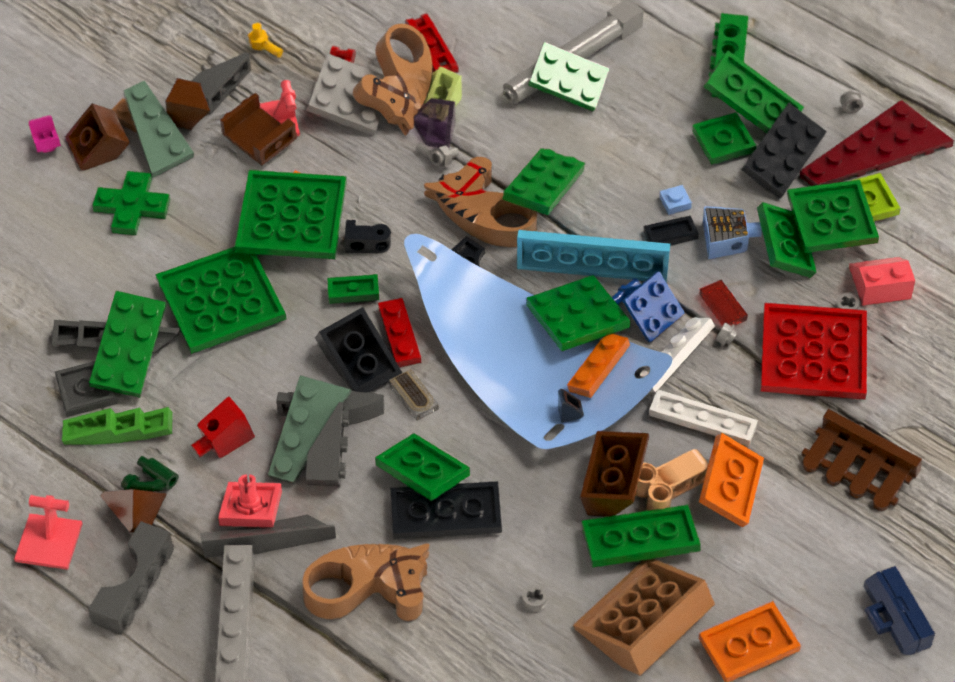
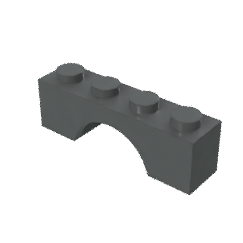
(116, 605)

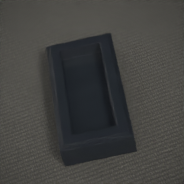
(672, 231)

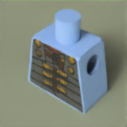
(727, 231)

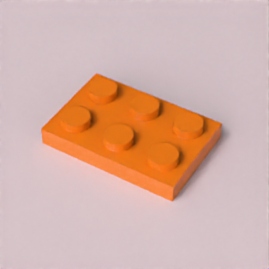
(731, 480)
(749, 642)

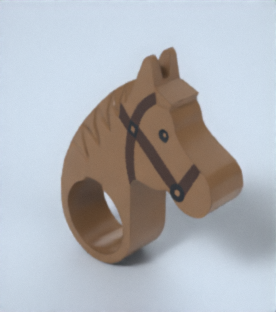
(404, 83)
(369, 570)

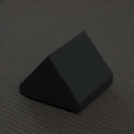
(569, 406)

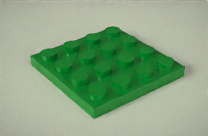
(291, 214)
(220, 298)

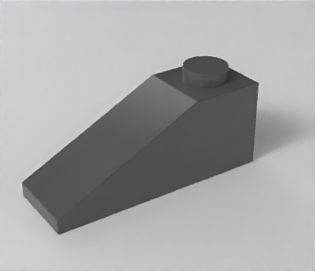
(223, 79)

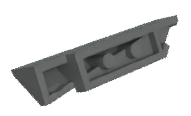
(89, 334)
(284, 534)

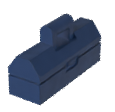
(901, 611)

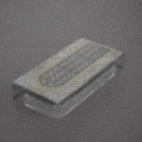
(413, 394)

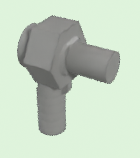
(438, 156)

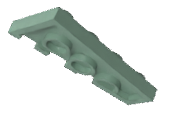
(159, 136)
(307, 415)

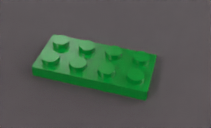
(748, 92)
(544, 181)
(127, 344)
(640, 536)

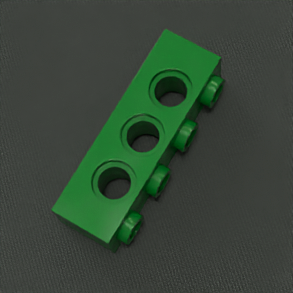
(731, 38)

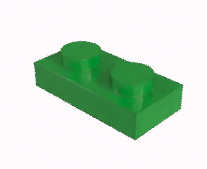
(353, 289)

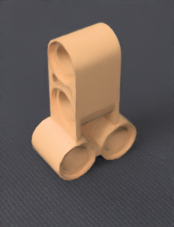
(671, 479)

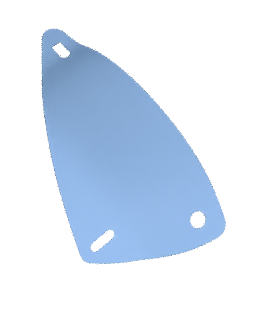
(513, 358)

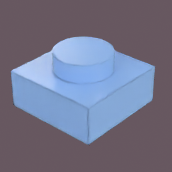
(675, 199)

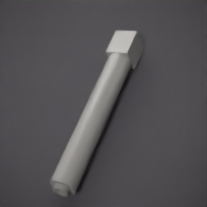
(620, 23)

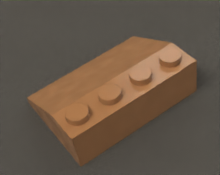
(645, 614)

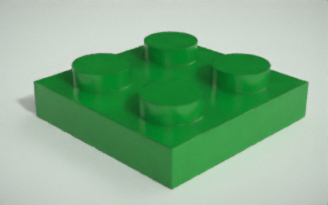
(723, 138)

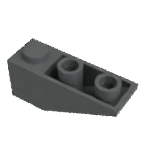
(325, 455)

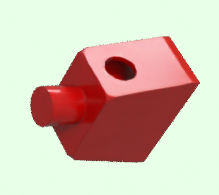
(223, 430)

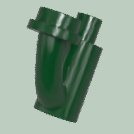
(161, 474)

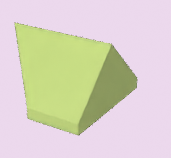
(445, 86)

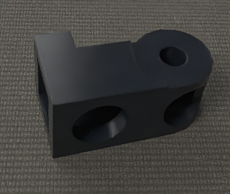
(366, 238)

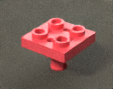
(250, 503)

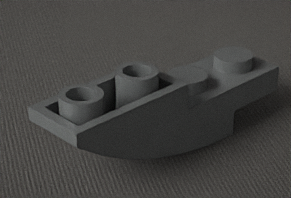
(359, 404)

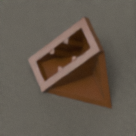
(186, 104)
(134, 506)

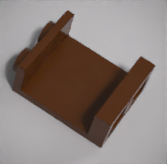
(257, 131)

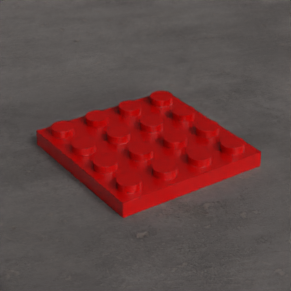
(814, 351)

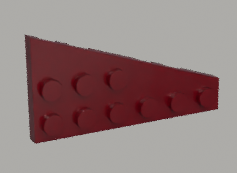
(879, 144)

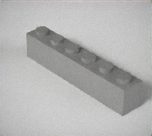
(235, 614)

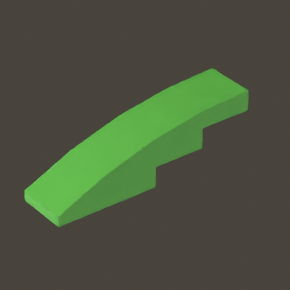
(120, 427)

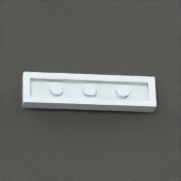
(682, 345)
(702, 417)

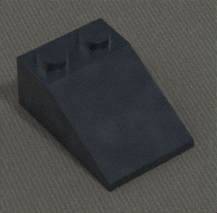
(358, 352)

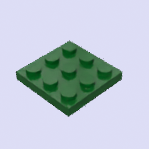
(832, 216)
(577, 313)

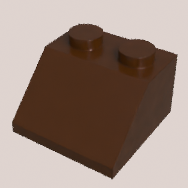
(97, 137)

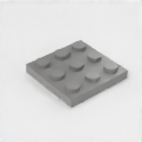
(335, 98)

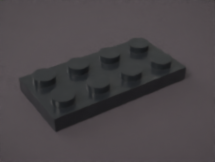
(784, 150)
(458, 511)

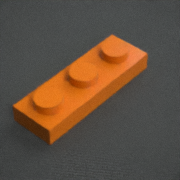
(598, 365)

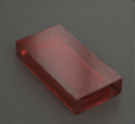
(723, 303)

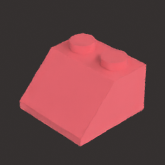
(883, 280)

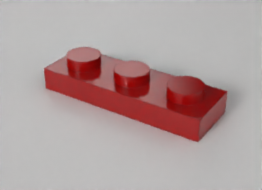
(399, 332)

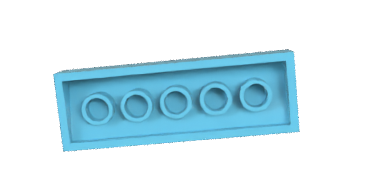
(591, 255)

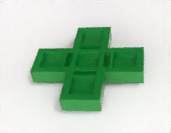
(131, 203)

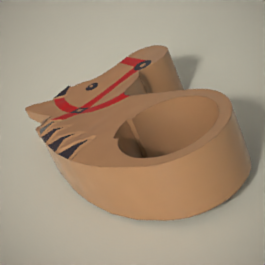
(476, 210)

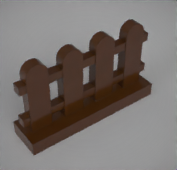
(876, 456)

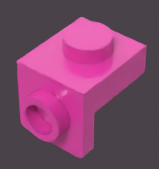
(44, 134)

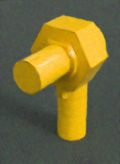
(259, 40)

